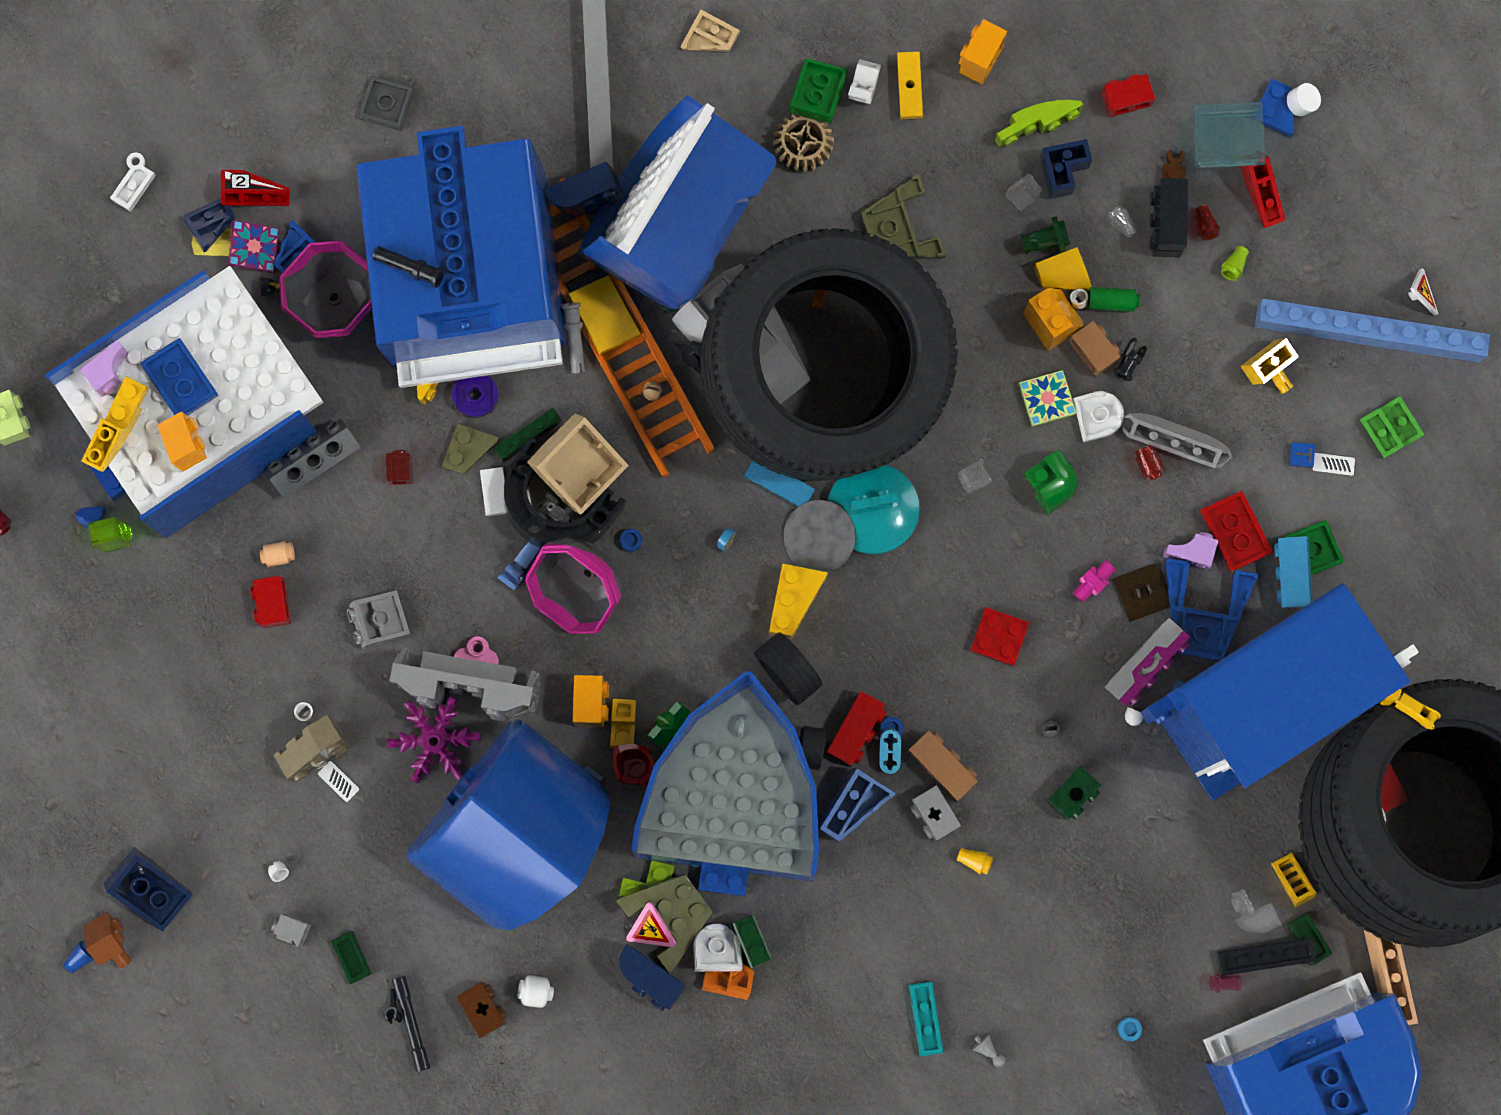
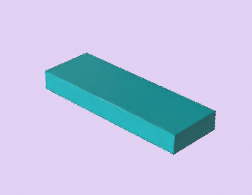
(926, 1018)

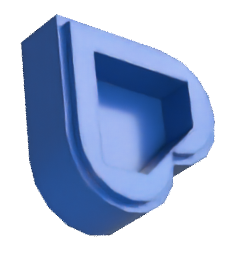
(90, 514)

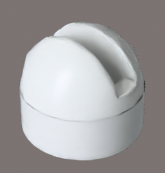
(1082, 296)
(307, 715)
(1133, 717)
(273, 871)

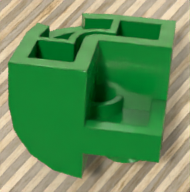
(1053, 481)

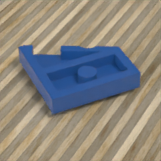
(1275, 108)

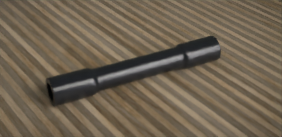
(404, 998)

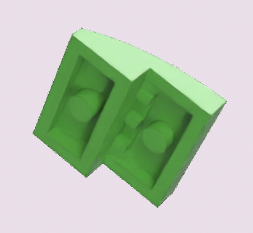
(1392, 427)

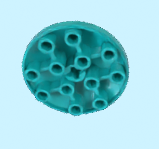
(880, 507)

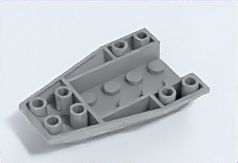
(778, 356)

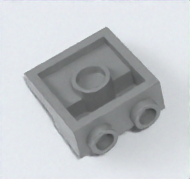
(378, 619)

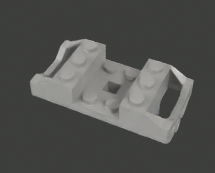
(484, 680)

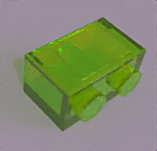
(110, 534)

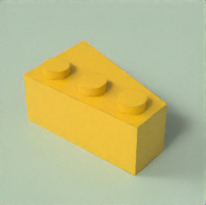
(794, 597)

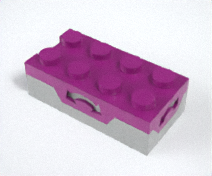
(1147, 661)

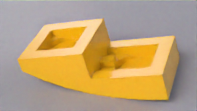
(623, 722)

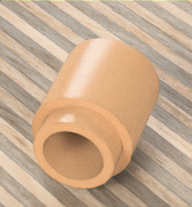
(277, 553)

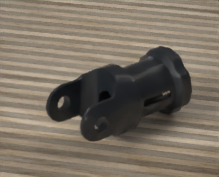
(1130, 360)

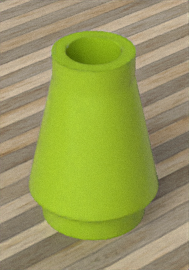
(1234, 264)

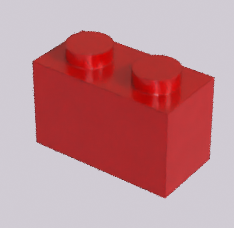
(1127, 95)
(270, 602)

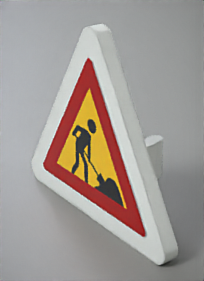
(1421, 290)

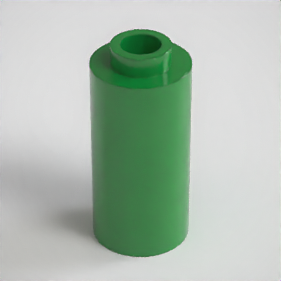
(1113, 299)

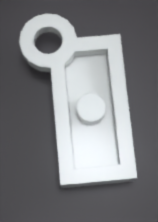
(133, 184)

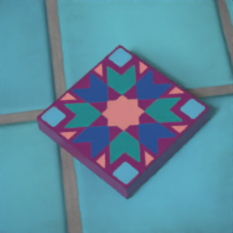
(253, 246)

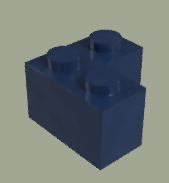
(1060, 162)

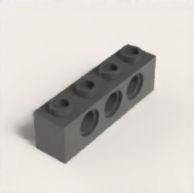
(308, 469)

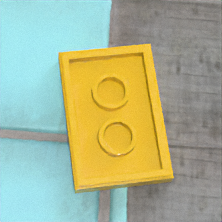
(604, 315)

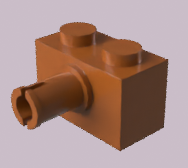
(106, 940)

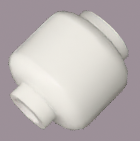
(535, 991)

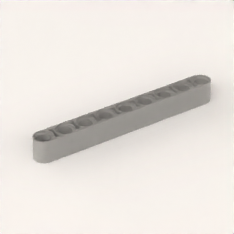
(597, 82)

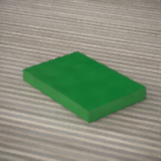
(818, 91)

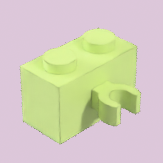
(12, 422)

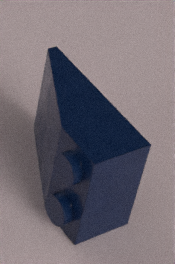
(147, 889)

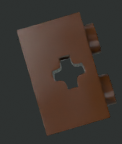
(470, 1002)

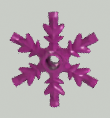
(438, 731)

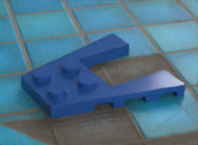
(1208, 631)

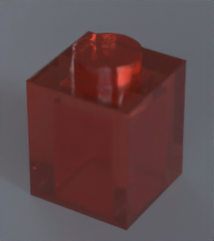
(399, 468)

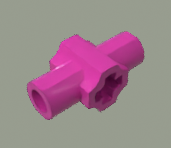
(1094, 581)

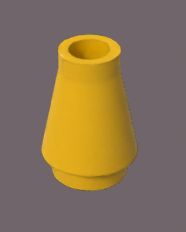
(976, 860)

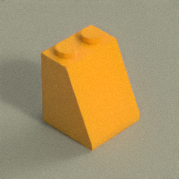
(1052, 317)

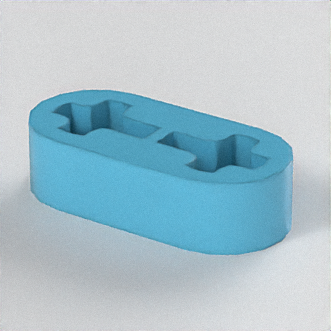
(884, 750)

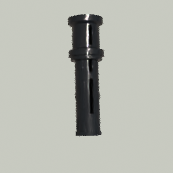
(418, 269)

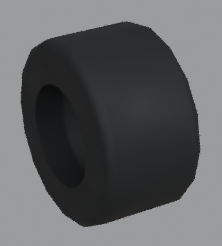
(813, 745)

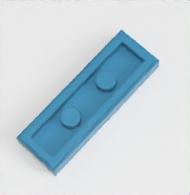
(781, 485)

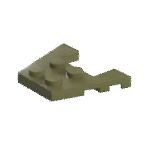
(891, 222)
(680, 909)

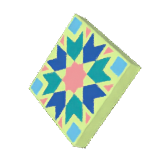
(1047, 398)

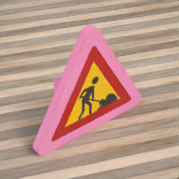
(651, 928)

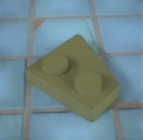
(467, 448)

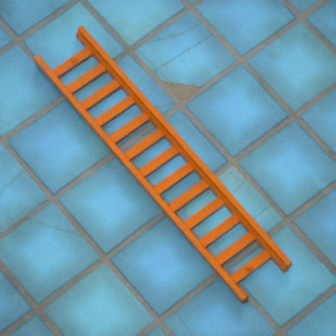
(655, 355)

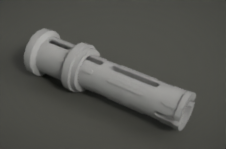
(573, 325)

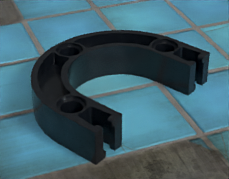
(523, 516)

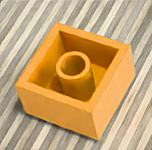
(982, 51)
(589, 701)

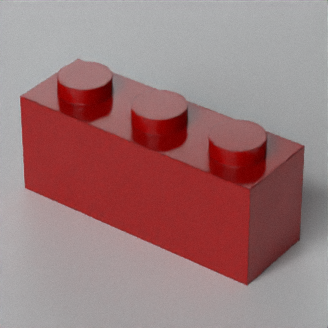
(857, 729)

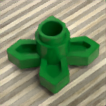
(668, 724)

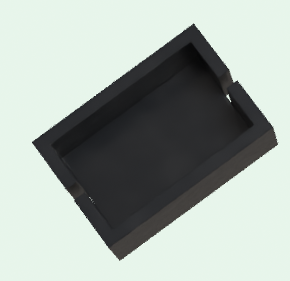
(1169, 217)

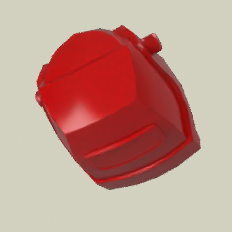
(633, 764)

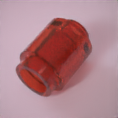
(1149, 463)

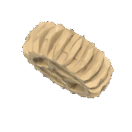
(811, 144)

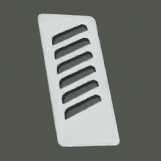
(1334, 464)
(338, 781)

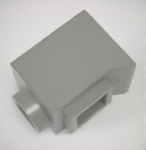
(291, 930)

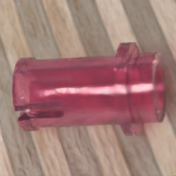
(1225, 983)

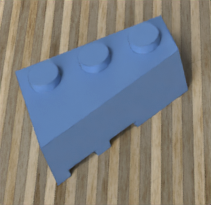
(852, 804)

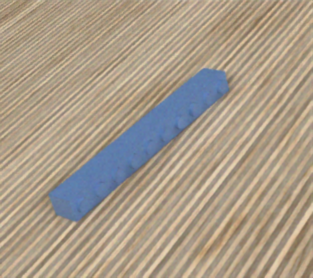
(1372, 330)

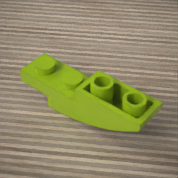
(1044, 115)

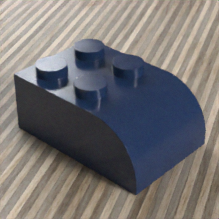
(586, 191)
(650, 978)

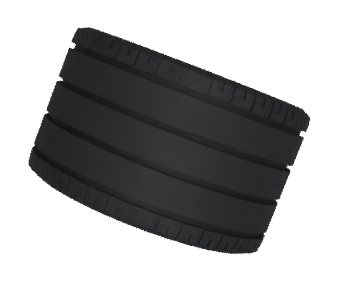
(902, 303)
(1347, 830)

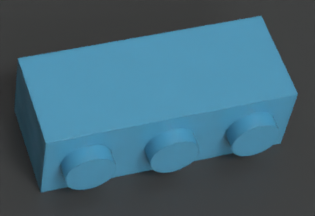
(1293, 572)

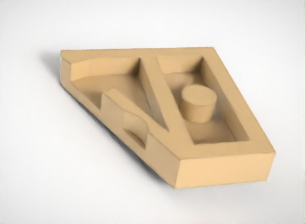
(710, 34)

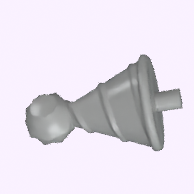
(986, 1048)

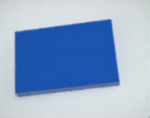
(179, 378)

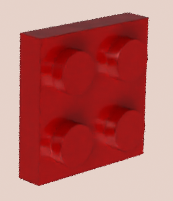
(999, 636)

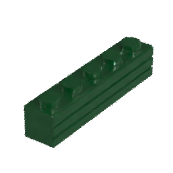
(535, 429)

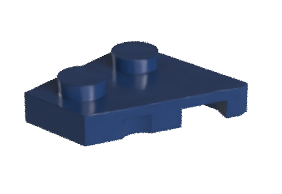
(209, 223)

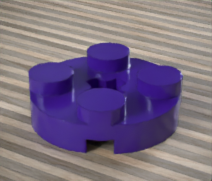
(484, 404)

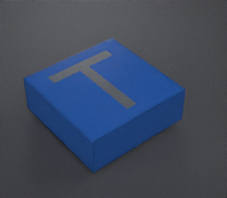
(1302, 455)

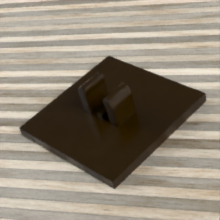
(1142, 592)

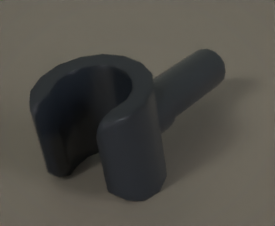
(392, 1010)

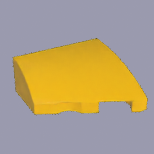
(1063, 271)

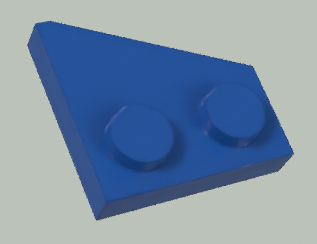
(292, 246)

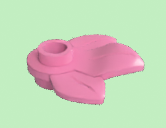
(484, 655)

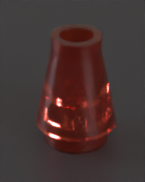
(1206, 224)

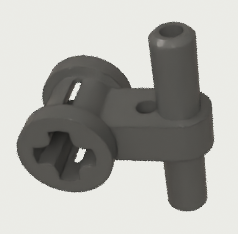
(550, 509)

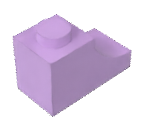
(103, 369)
(1197, 552)

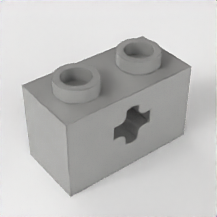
(946, 819)

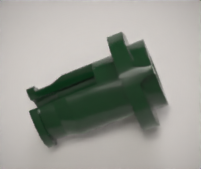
(1050, 236)

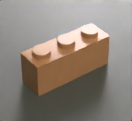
(943, 765)

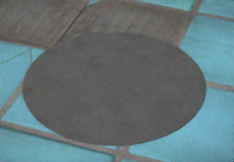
(819, 536)

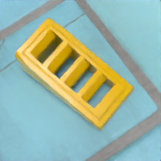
(1297, 901)

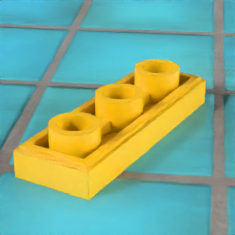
(909, 73)

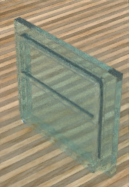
(1229, 135)

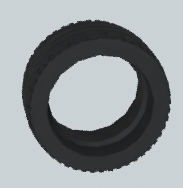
(788, 668)

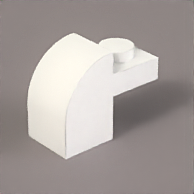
(864, 81)

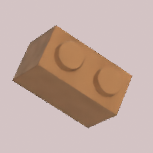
(1095, 348)

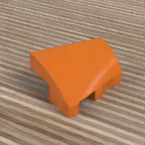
(729, 983)

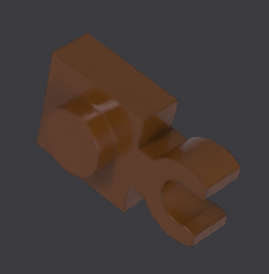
(1173, 169)

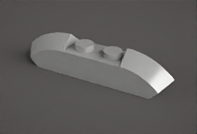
(1176, 439)

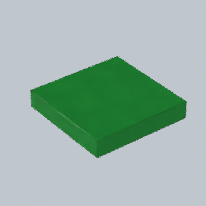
(1322, 547)

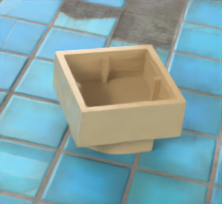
(577, 463)

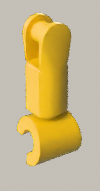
(1413, 708)

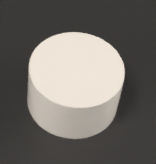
(1303, 99)

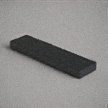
(1266, 956)

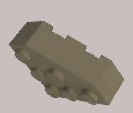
(317, 745)

